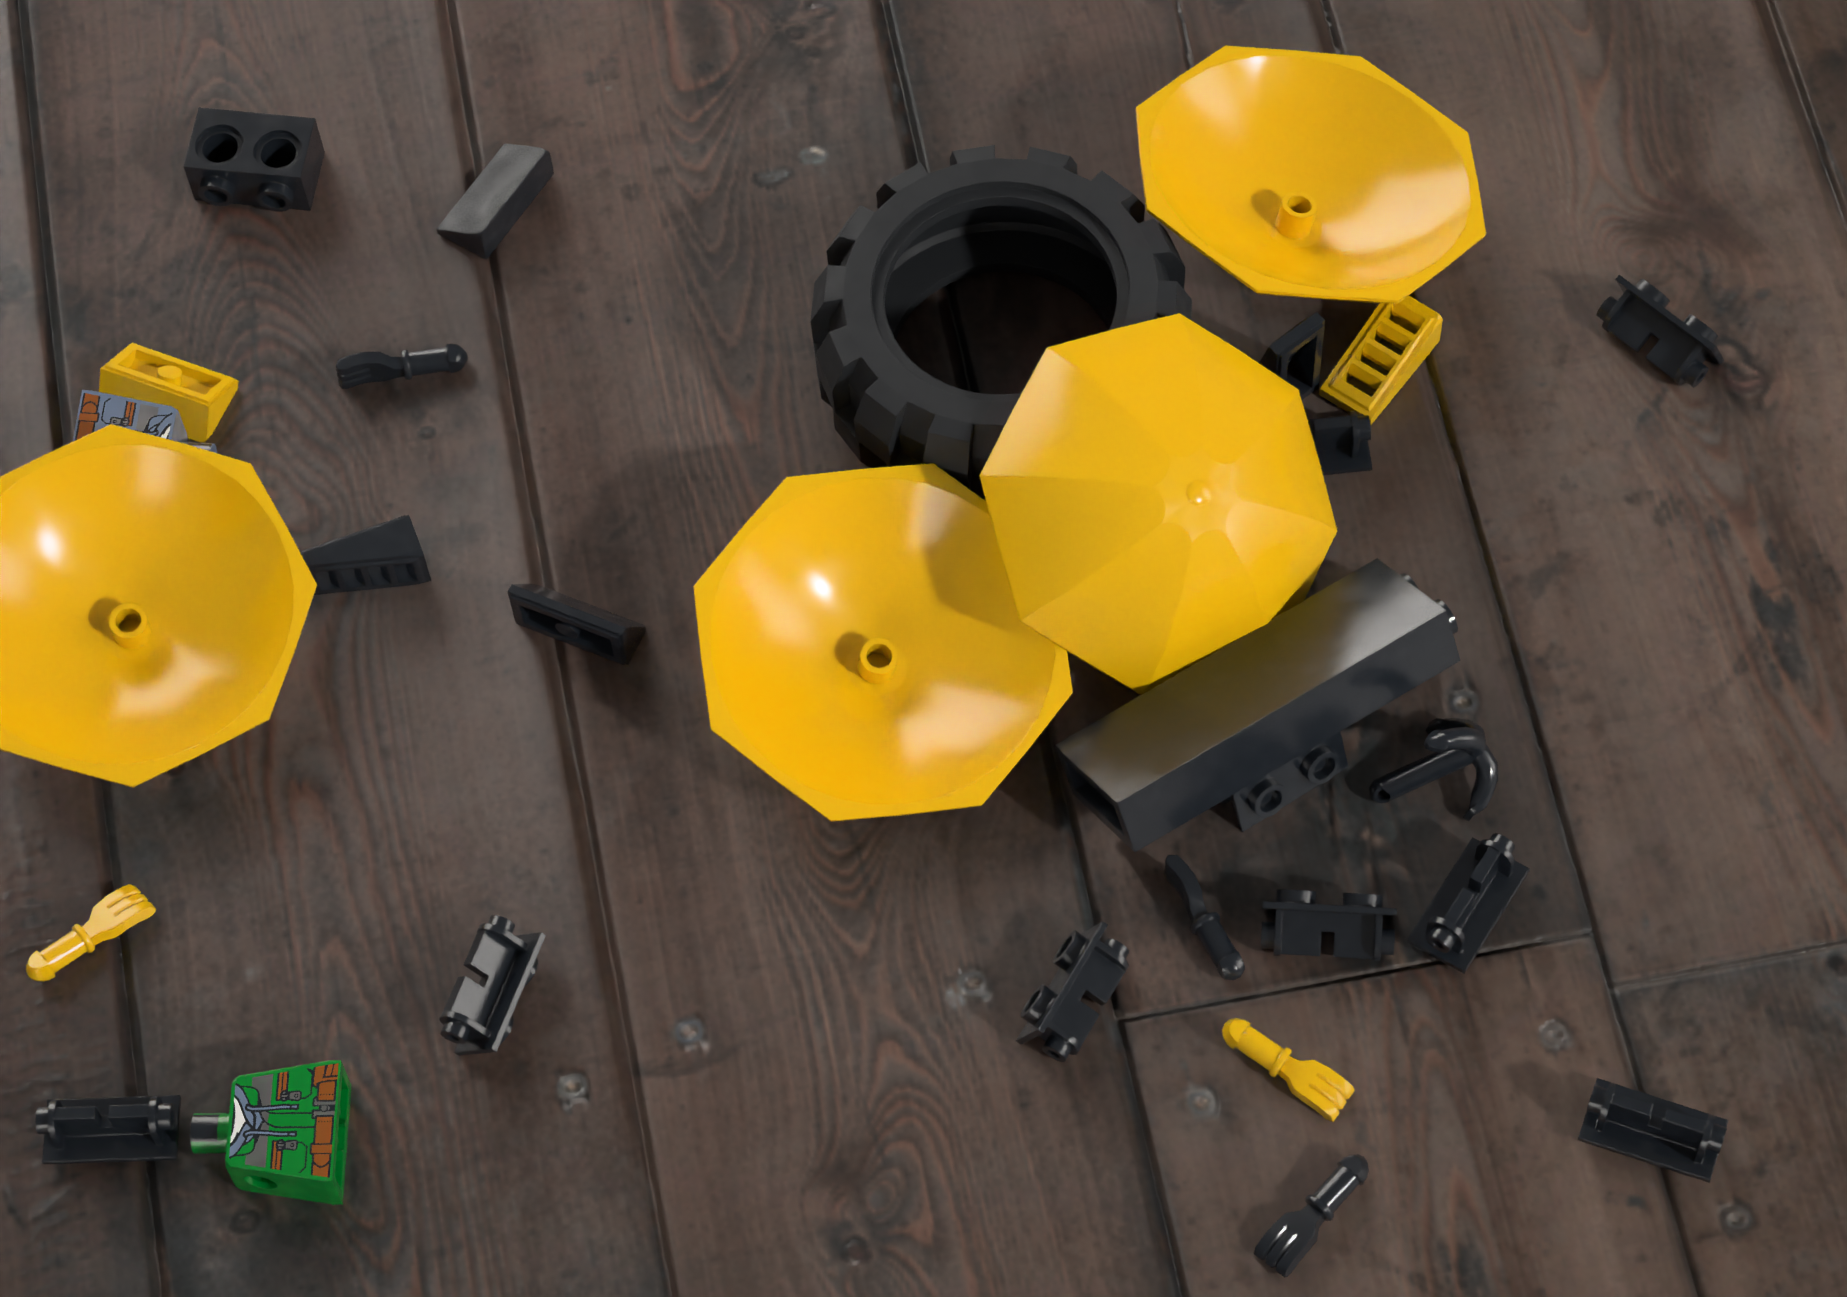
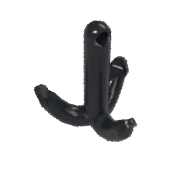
(1455, 746)

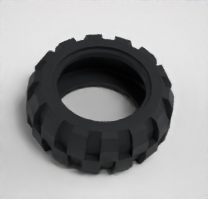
(956, 225)

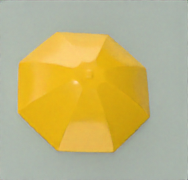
(1309, 174)
(1155, 498)
(141, 604)
(874, 645)

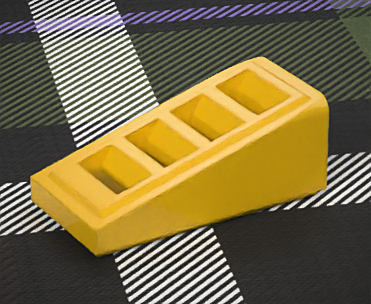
(1405, 325)

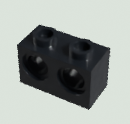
(254, 150)

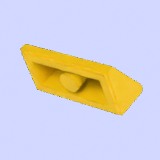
(166, 380)

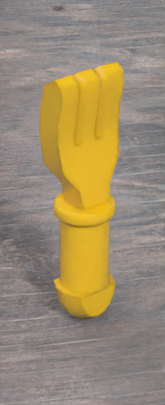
(107, 921)
(1307, 1079)

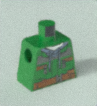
(283, 1132)

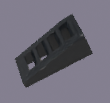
(1298, 355)
(369, 559)

